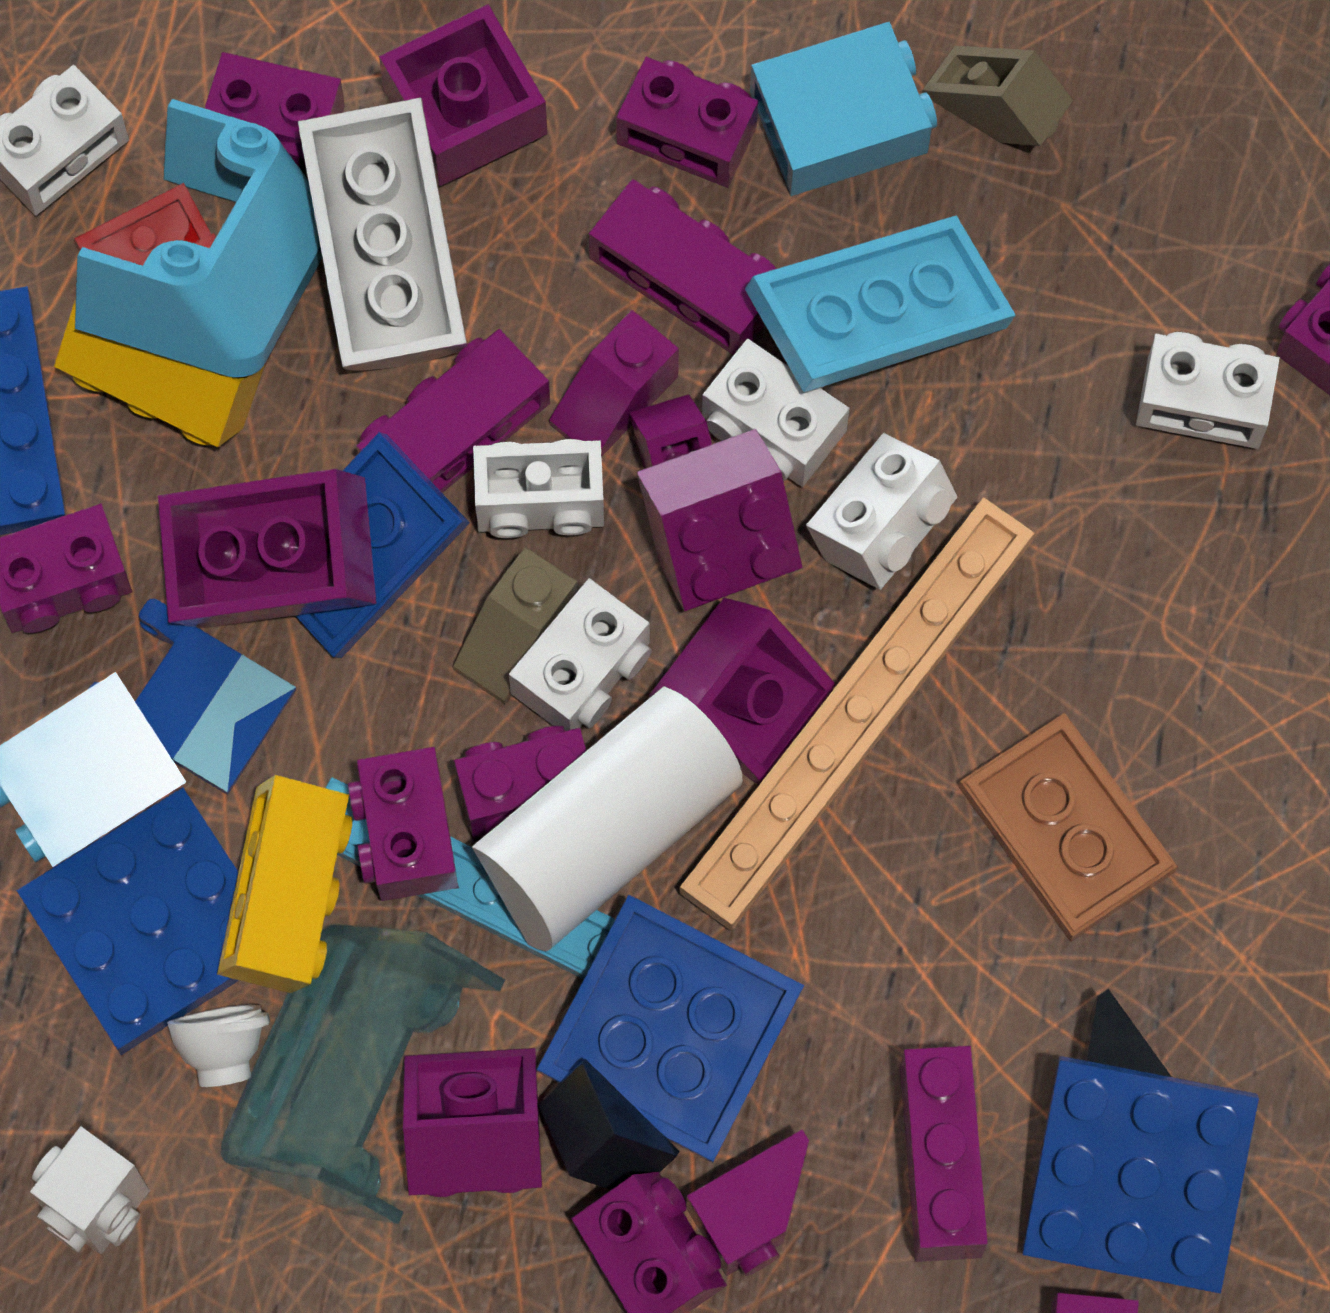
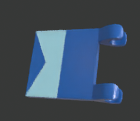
(208, 700)

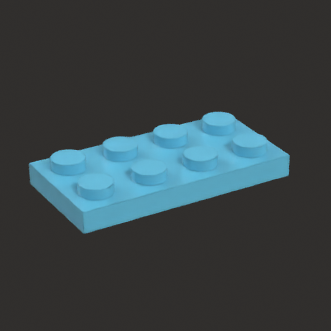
(879, 303)

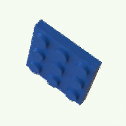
(141, 919)
(674, 1025)
(1140, 1174)

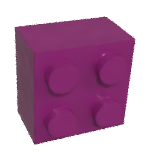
(471, 91)
(720, 519)

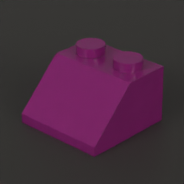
(750, 683)
(471, 1122)

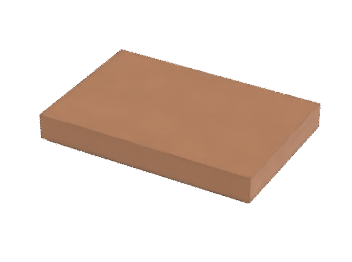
(1067, 827)

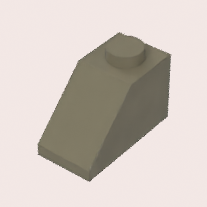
(1000, 93)
(512, 621)

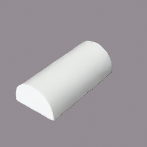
(382, 236)
(608, 816)

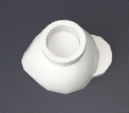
(219, 1042)

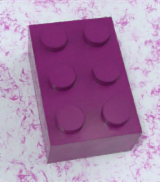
(267, 549)

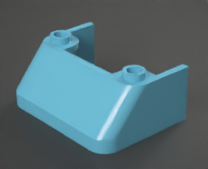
(220, 302)

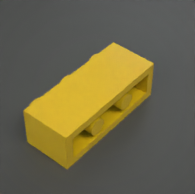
(197, 401)
(285, 885)

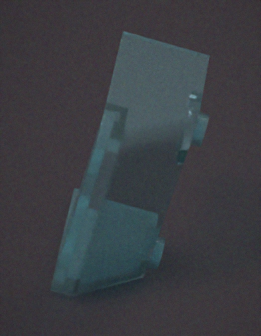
(335, 1060)

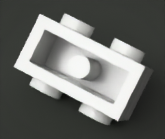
(57, 138)
(1208, 389)
(765, 396)
(538, 487)
(882, 511)
(581, 659)
(88, 1193)

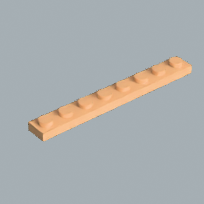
(856, 714)

